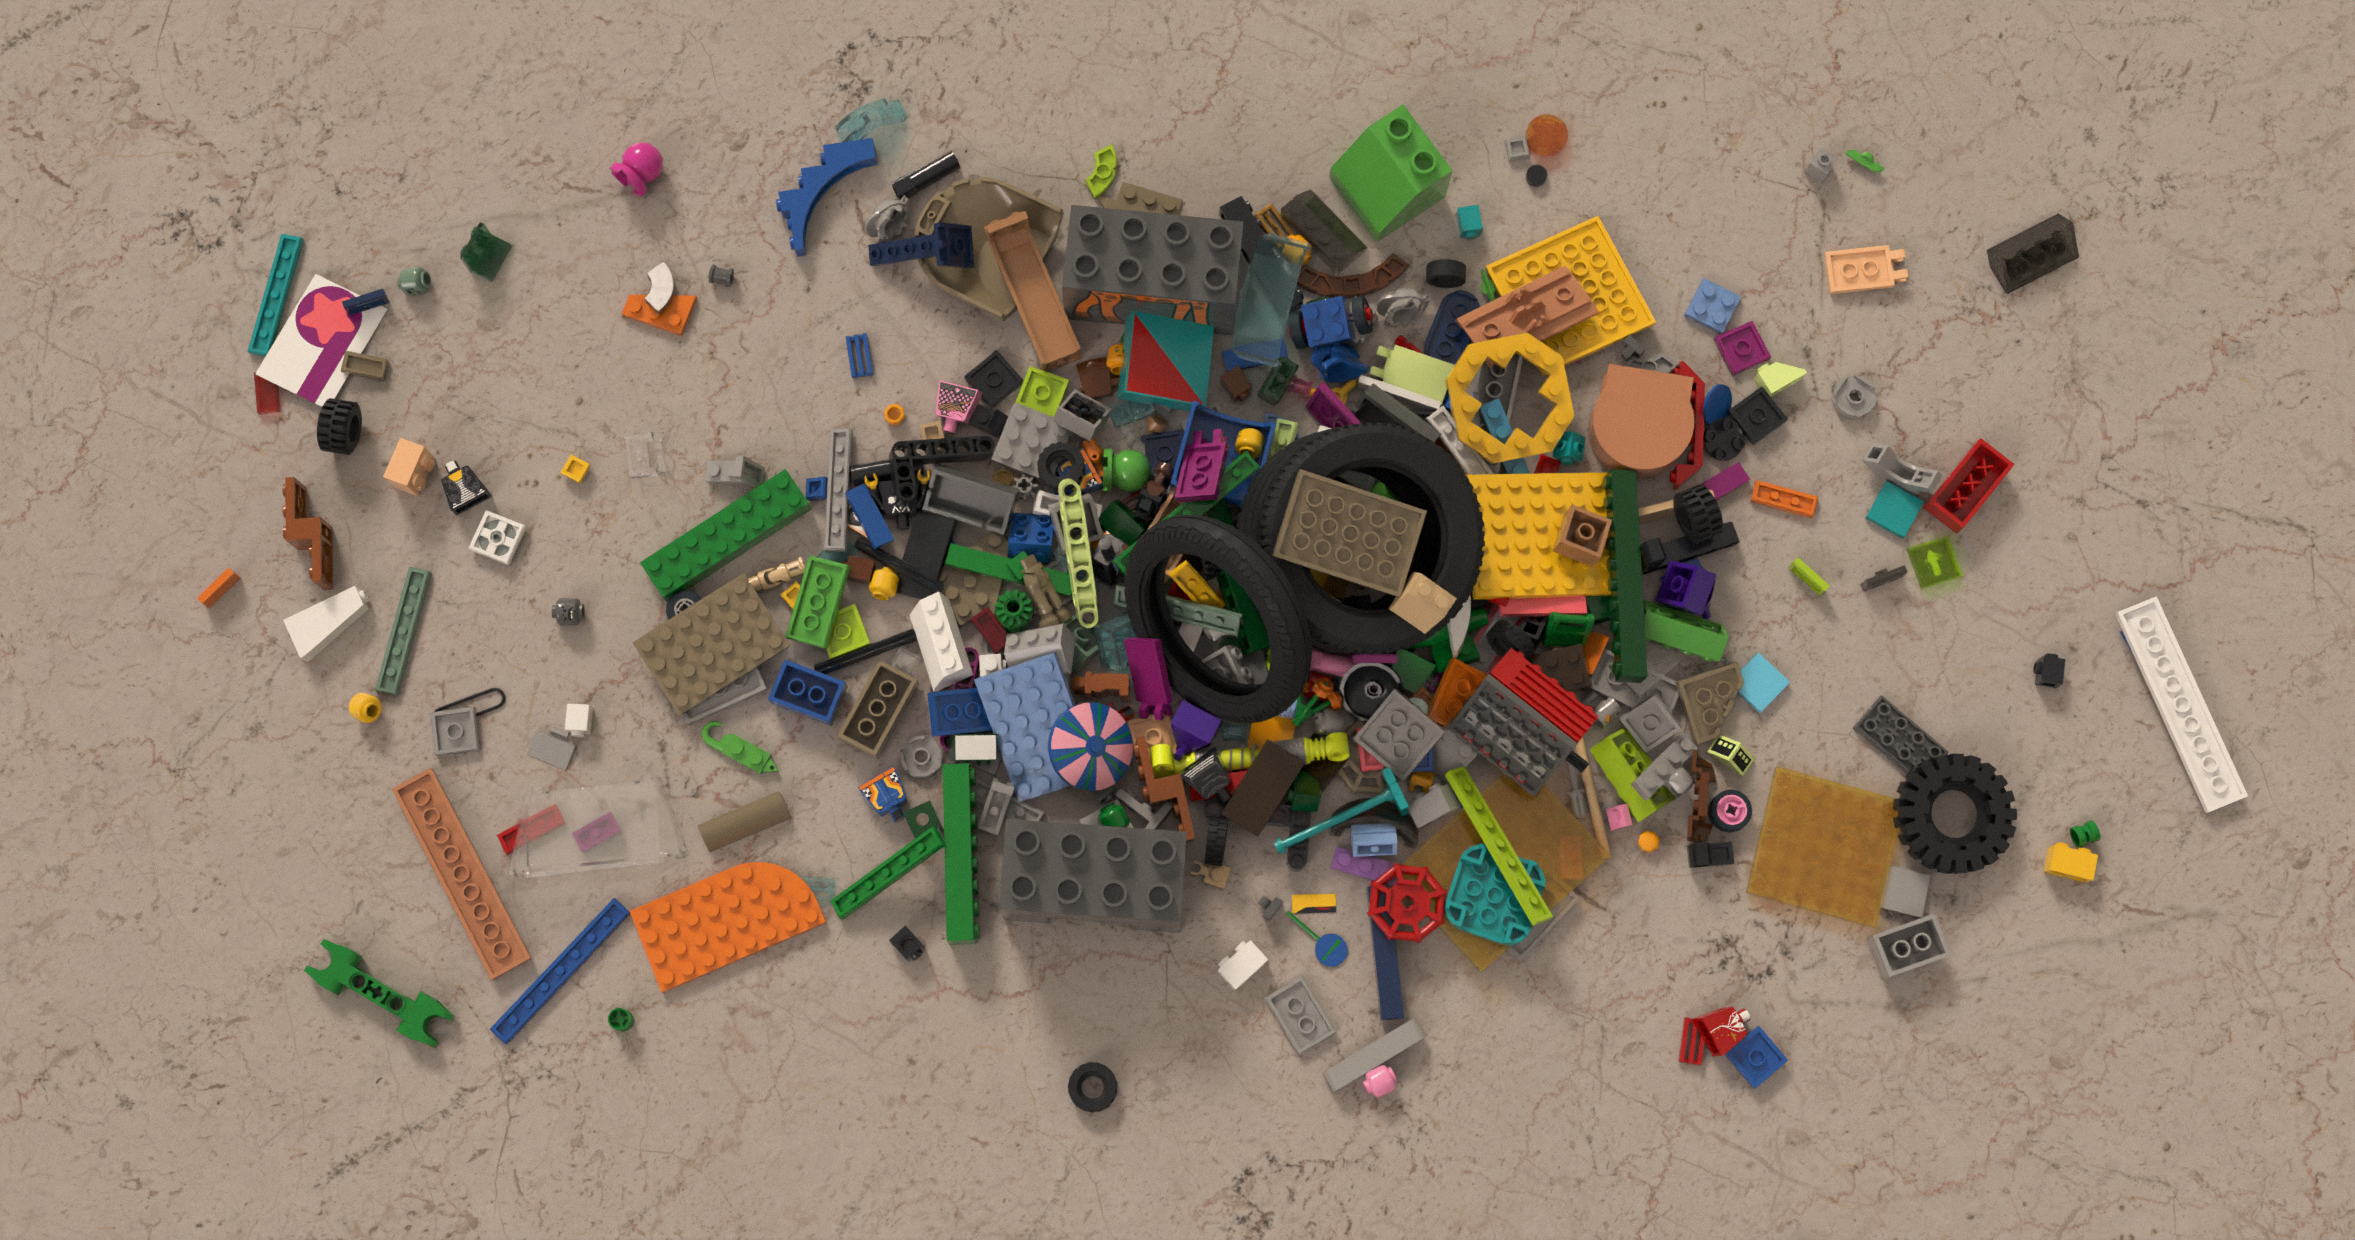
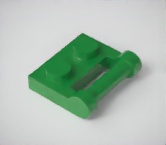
(1567, 634)

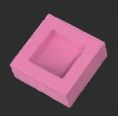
(1619, 817)

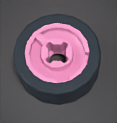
(1726, 821)

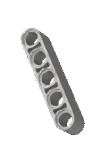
(1374, 1054)

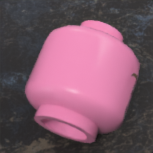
(1380, 1081)

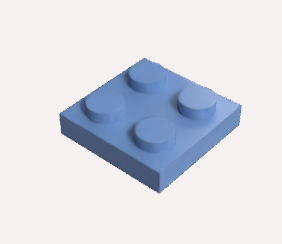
(1712, 306)

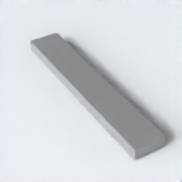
(838, 483)

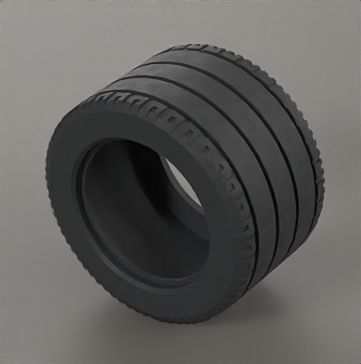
(1419, 476)

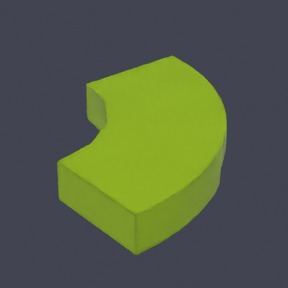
(1104, 171)

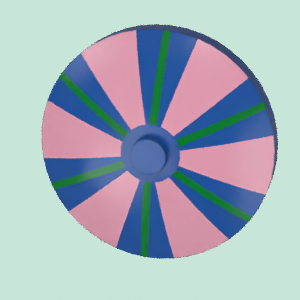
(1090, 746)

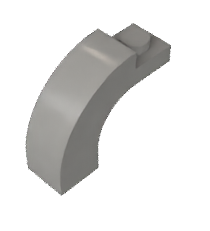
(1892, 468)

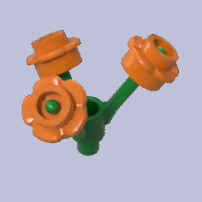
(1322, 688)

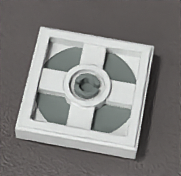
(497, 537)

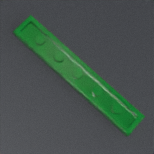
(996, 567)
(888, 873)

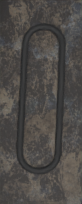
(474, 696)

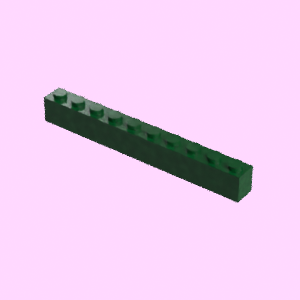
(1625, 577)

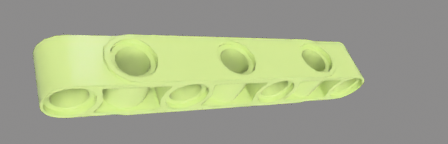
(1078, 553)

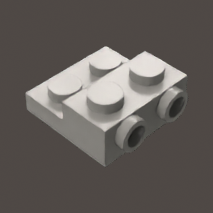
(1229, 665)

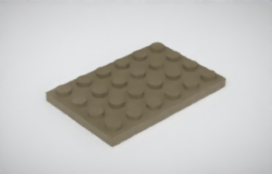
(1349, 533)
(711, 644)

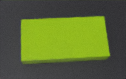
(1808, 576)

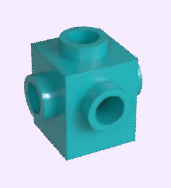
(1569, 448)

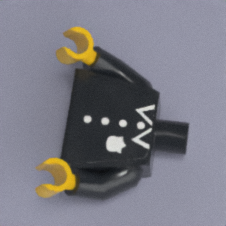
(884, 499)

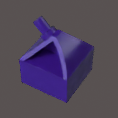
(1687, 589)
(1193, 729)

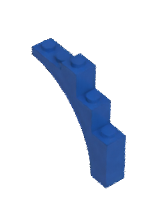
(837, 162)

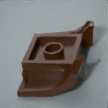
(1703, 774)

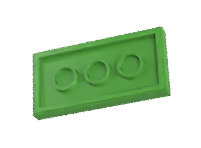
(818, 602)

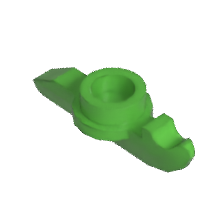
(1865, 159)
(1487, 286)

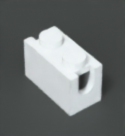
(1242, 964)

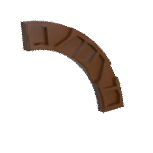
(1352, 285)

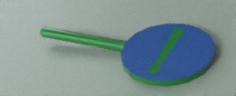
(1329, 949)

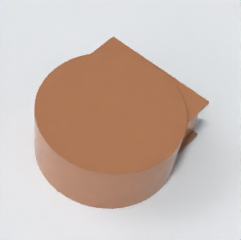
(1641, 420)

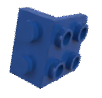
(1032, 535)

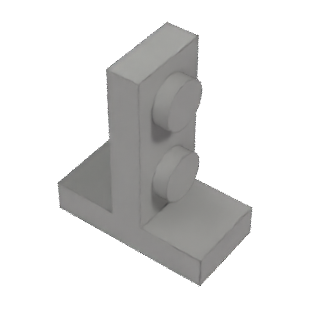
(735, 472)
(996, 805)
(1144, 810)

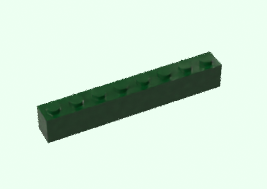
(1252, 629)

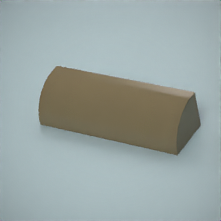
(744, 821)

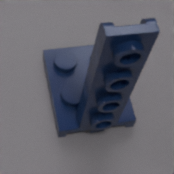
(949, 244)

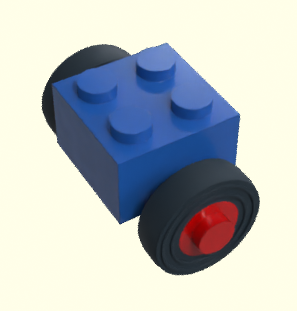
(1329, 322)

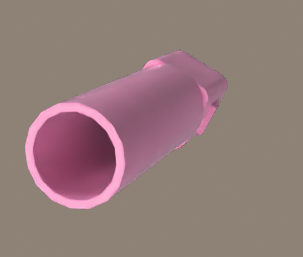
(1330, 663)

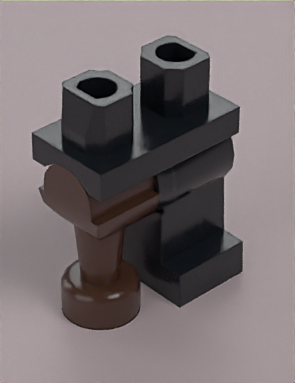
(1154, 492)

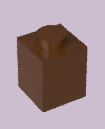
(1236, 384)
(860, 570)

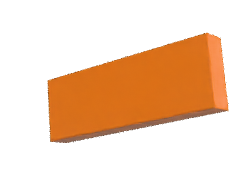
(1784, 499)

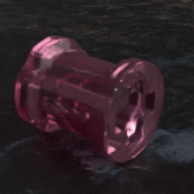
(1300, 386)

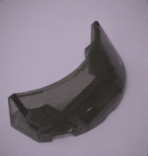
(1384, 812)

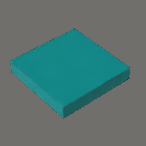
(1894, 509)

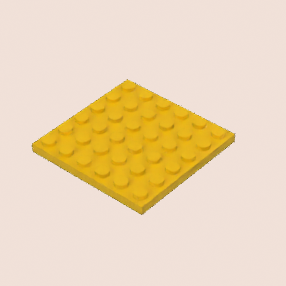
(1601, 273)

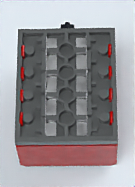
(1524, 722)

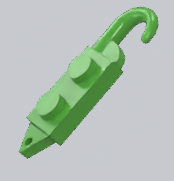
(740, 750)

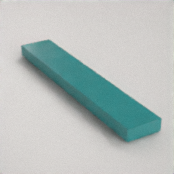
(275, 294)

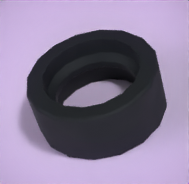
(1446, 273)

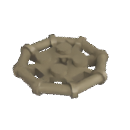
(1354, 763)

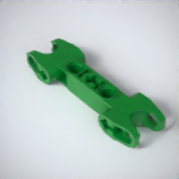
(414, 1014)

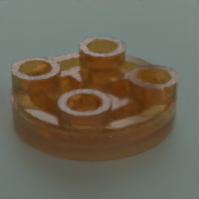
(1546, 135)

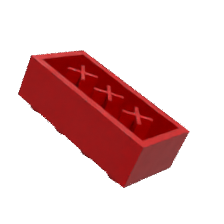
(1968, 485)

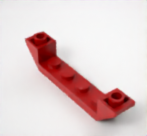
(1683, 472)

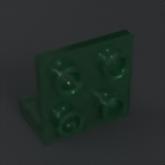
(484, 252)

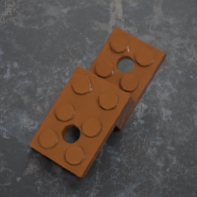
(308, 533)
(1163, 789)

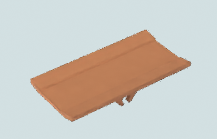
(1537, 308)

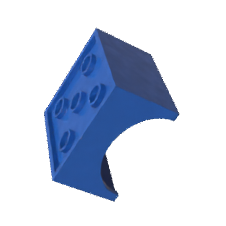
(1207, 420)

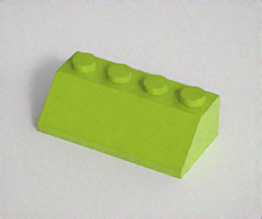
(1622, 763)

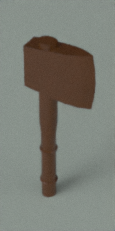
(1096, 378)

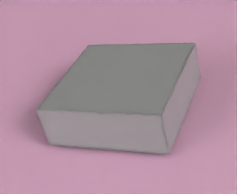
(1517, 148)

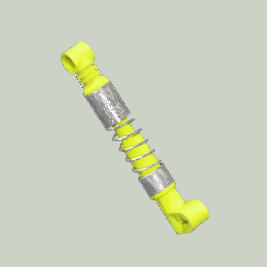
(1334, 747)

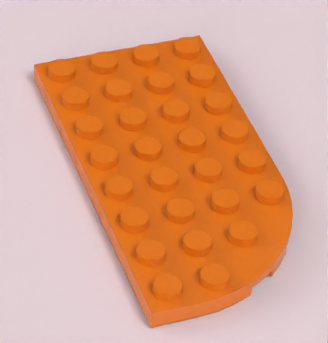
(724, 920)

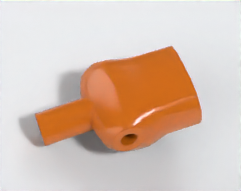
(1095, 454)

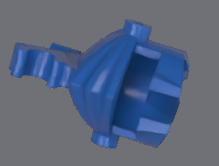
(1338, 362)

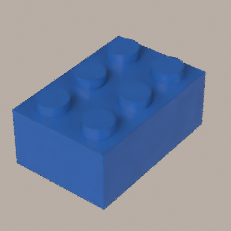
(808, 692)

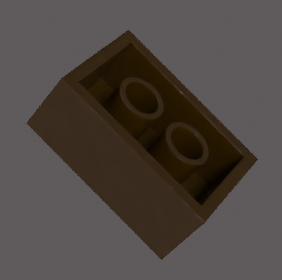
(1567, 666)

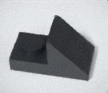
(988, 420)

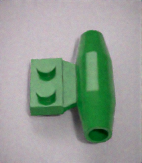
(1441, 643)

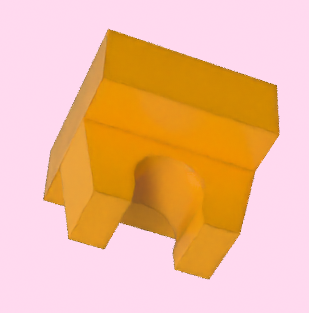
(1423, 779)

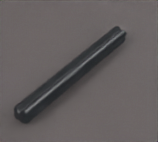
(899, 566)
(866, 652)

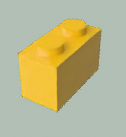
(2071, 863)

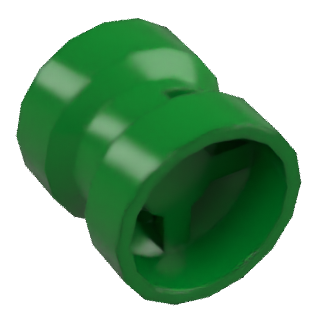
(2083, 834)
(618, 1016)

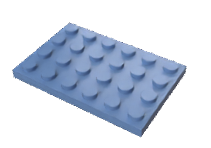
(1022, 709)

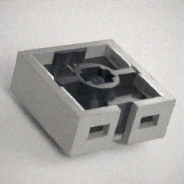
(1082, 415)

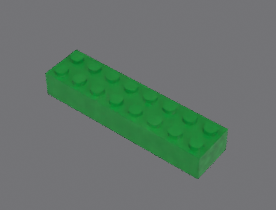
(726, 535)
(959, 854)

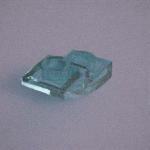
(1130, 412)

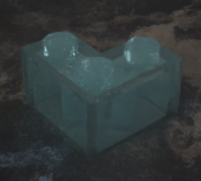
(1110, 641)

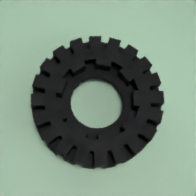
(1992, 806)

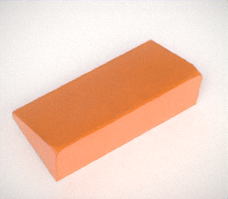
(1594, 648)

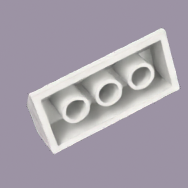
(940, 641)

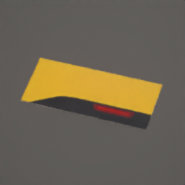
(1314, 903)

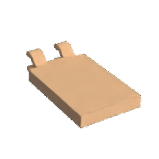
(1863, 269)

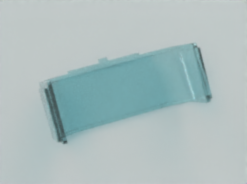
(1267, 298)

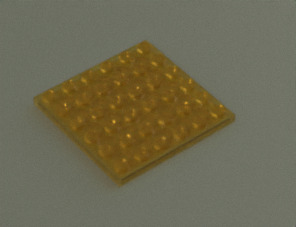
(1824, 847)

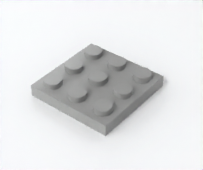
(1025, 438)
(1399, 734)

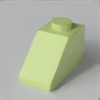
(1778, 377)

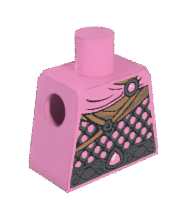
(956, 404)

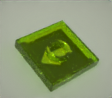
(1934, 562)

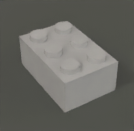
(1908, 946)

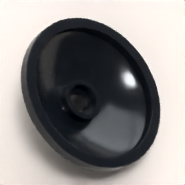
(1356, 688)

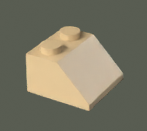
(1422, 602)

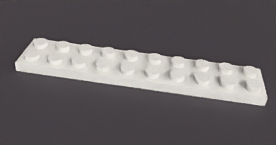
(2181, 704)

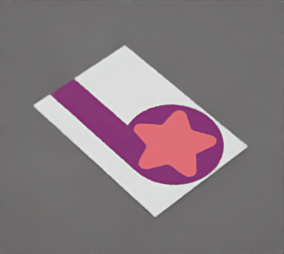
(314, 342)

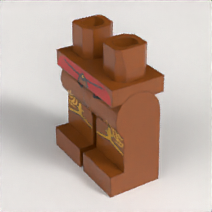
(1103, 685)

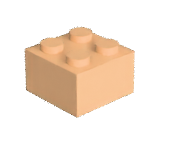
(409, 467)

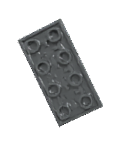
(1897, 736)

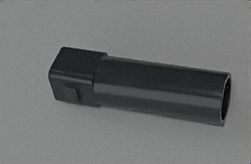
(926, 175)
(880, 468)

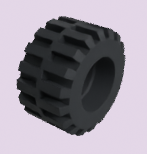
(339, 426)
(1698, 513)

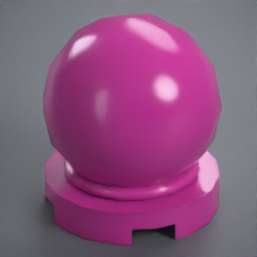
(639, 165)

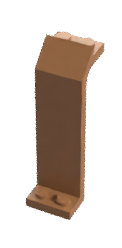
(1033, 291)

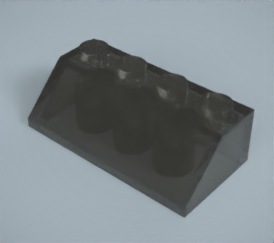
(1323, 230)
(2033, 252)

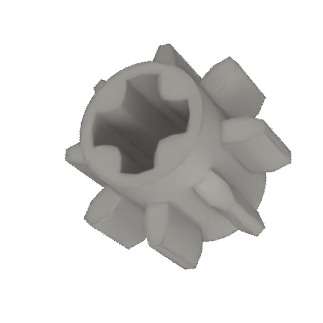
(1030, 487)

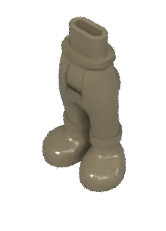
(1043, 593)

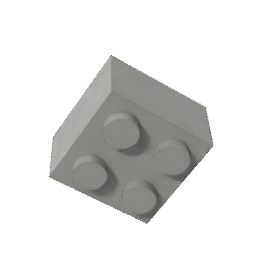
(1093, 525)

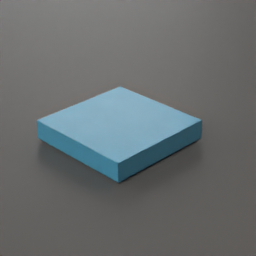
(1761, 682)

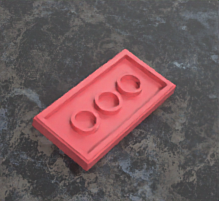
(1543, 606)

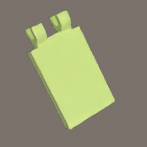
(1413, 372)

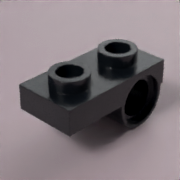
(1710, 854)

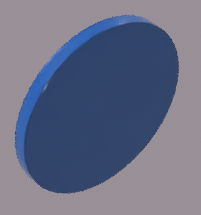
(1717, 403)

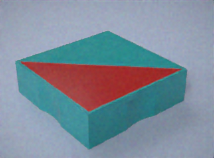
(1165, 361)

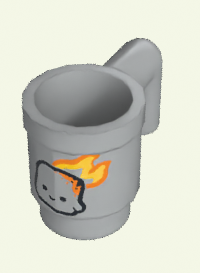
(1606, 710)

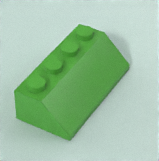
(1684, 631)

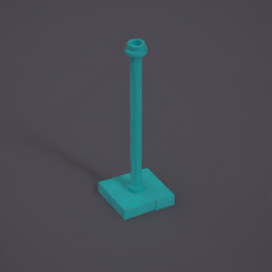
(1392, 793)

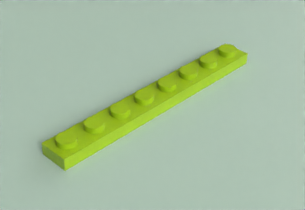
(1498, 846)

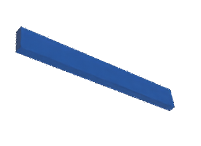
(560, 971)

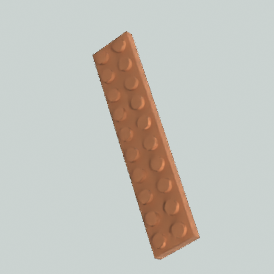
(462, 874)

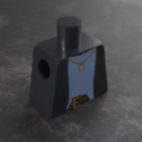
(1103, 557)

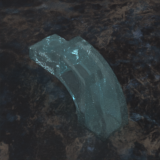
(870, 117)

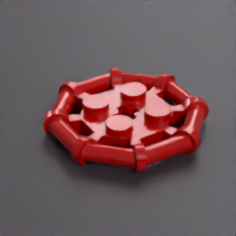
(1398, 912)

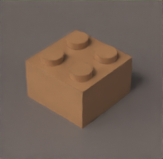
(1582, 535)

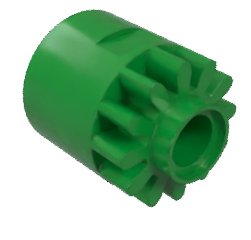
(1017, 621)

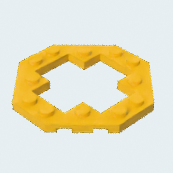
(1553, 389)

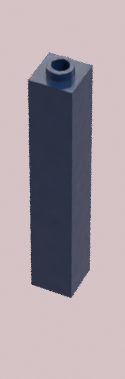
(1385, 967)

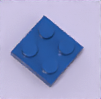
(1756, 1057)

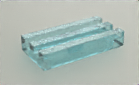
(823, 889)

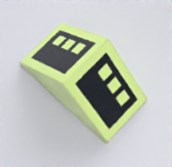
(1731, 754)

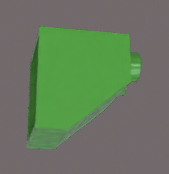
(1391, 173)

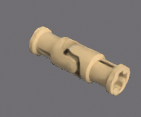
(775, 576)

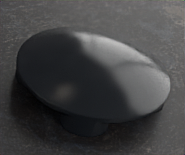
(1723, 439)

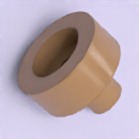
(1156, 423)

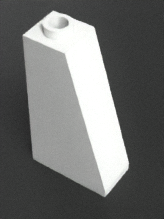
(323, 622)

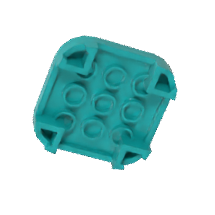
(1484, 902)

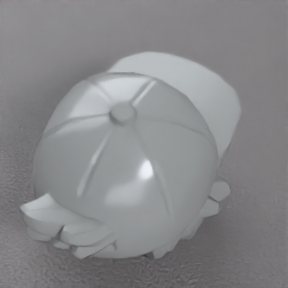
(888, 219)
(1402, 306)

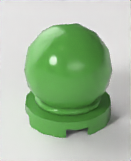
(1126, 470)

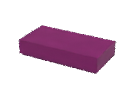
(1727, 480)

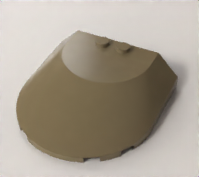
(976, 205)

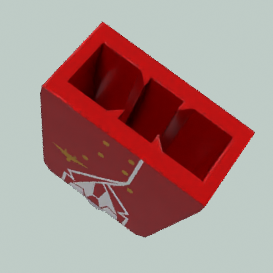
(1722, 1028)

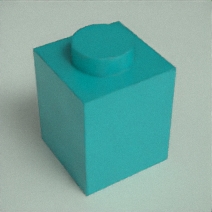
(1469, 222)

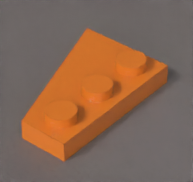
(672, 319)
(1454, 689)

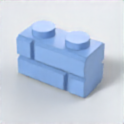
(1373, 839)

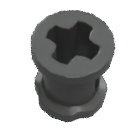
(721, 275)

